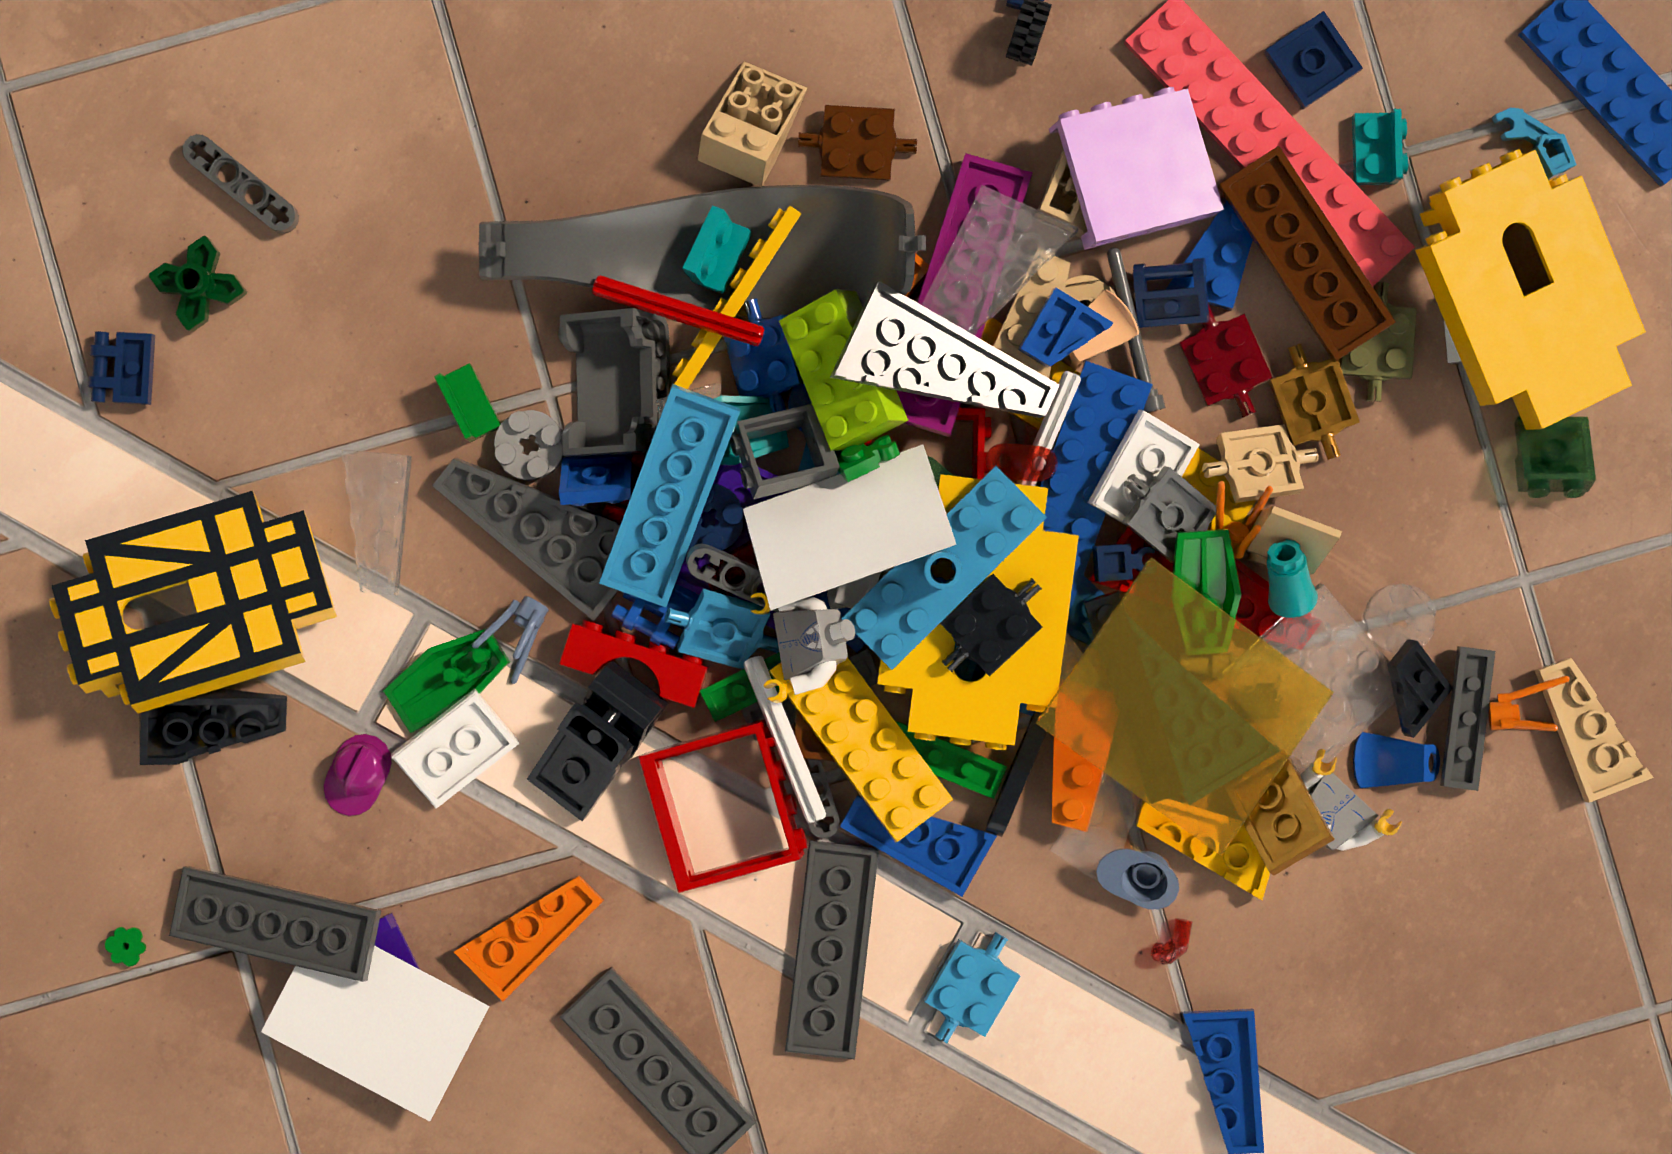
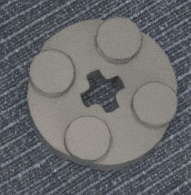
(510, 452)

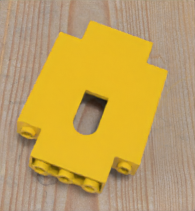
(1541, 348)
(991, 705)

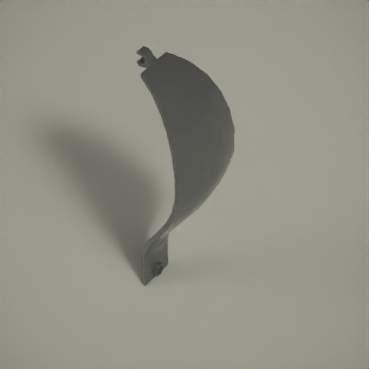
(839, 242)

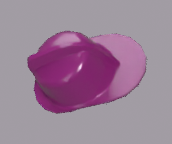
(357, 774)

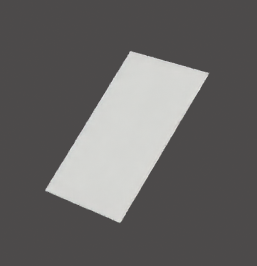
(848, 529)
(390, 1033)

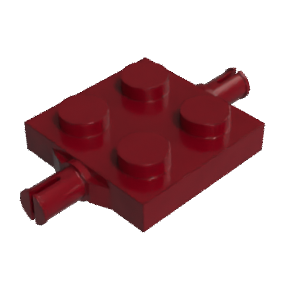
(1226, 361)

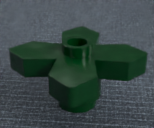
(195, 301)

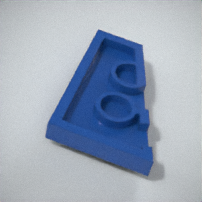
(1225, 250)

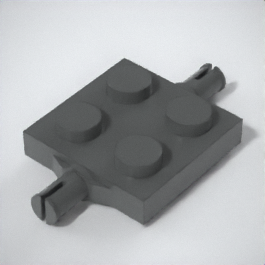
(1167, 508)

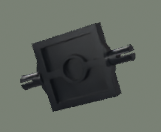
(991, 625)

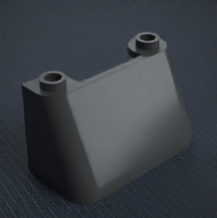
(619, 378)

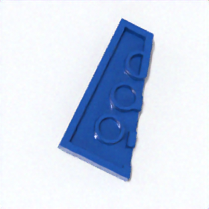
(936, 848)
(1229, 1064)

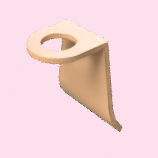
(1121, 331)

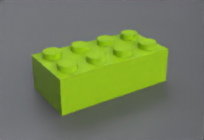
(846, 409)

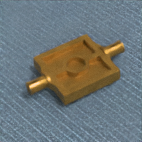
(1314, 401)

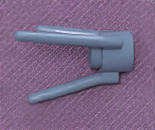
(529, 616)

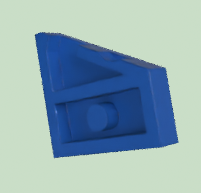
(1061, 328)

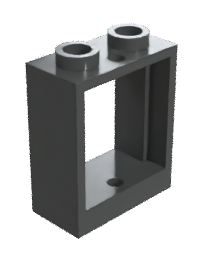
(805, 417)

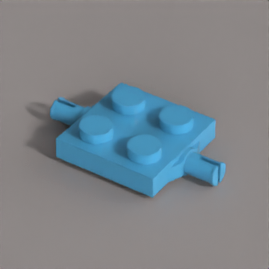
(722, 629)
(971, 987)

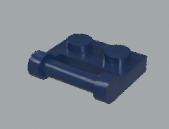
(1171, 305)

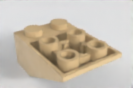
(751, 124)

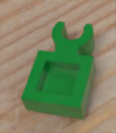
(862, 459)

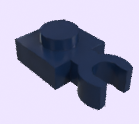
(1117, 561)

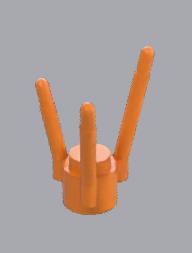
(1240, 534)
(1507, 716)

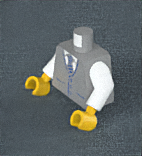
(809, 644)
(1344, 812)

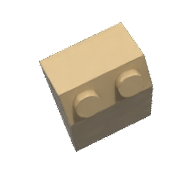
(1278, 525)

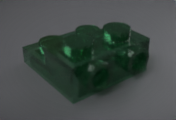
(1555, 458)

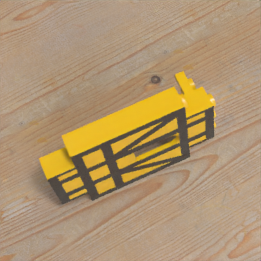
(249, 592)

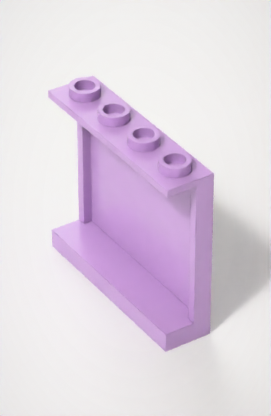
(1138, 166)

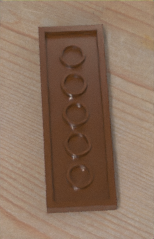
(1306, 254)

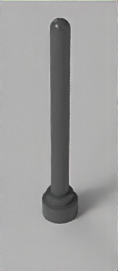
(1154, 401)

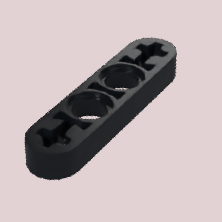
(1016, 777)

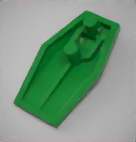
(1209, 567)
(444, 677)

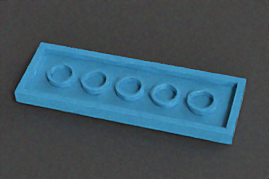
(669, 495)

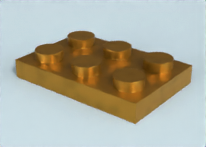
(1287, 822)

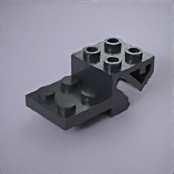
(597, 740)

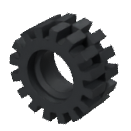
(1028, 31)

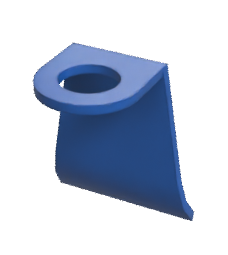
(1392, 761)

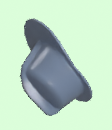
(1138, 877)

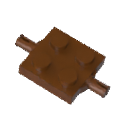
(857, 142)

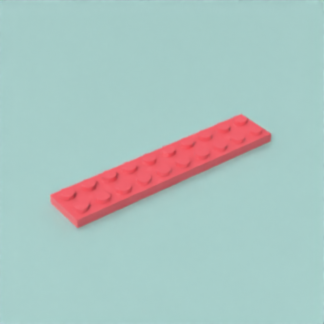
(1252, 122)

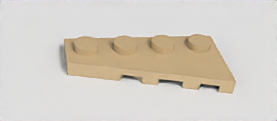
(1592, 742)

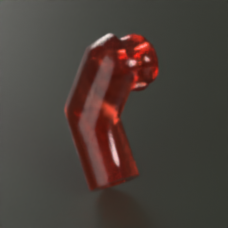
(1176, 946)

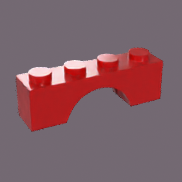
(591, 650)

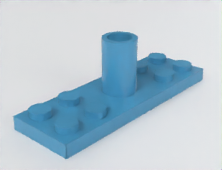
(913, 601)

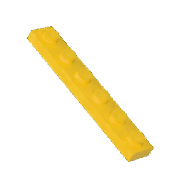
(743, 284)

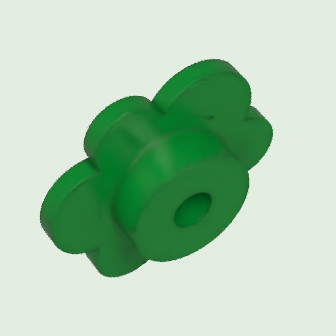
(116, 946)

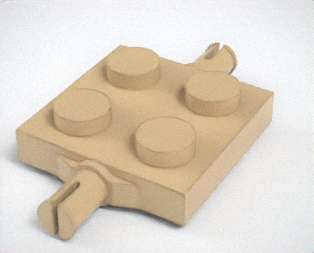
(1258, 460)

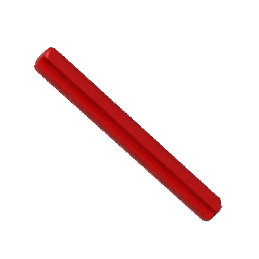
(678, 310)

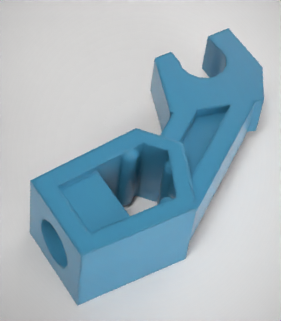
(1528, 128)

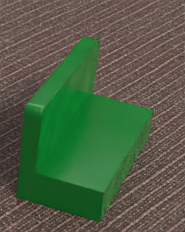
(468, 402)

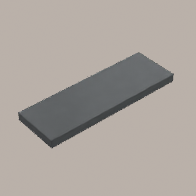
(275, 923)
(832, 949)
(657, 1067)

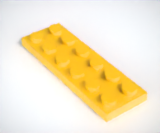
(871, 750)

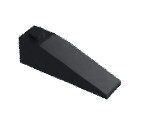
(208, 724)

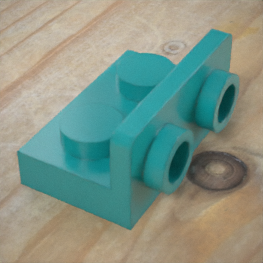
(1378, 148)
(716, 251)

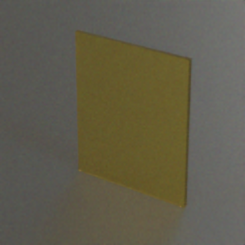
(1184, 707)

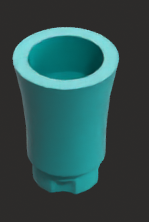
(1290, 583)

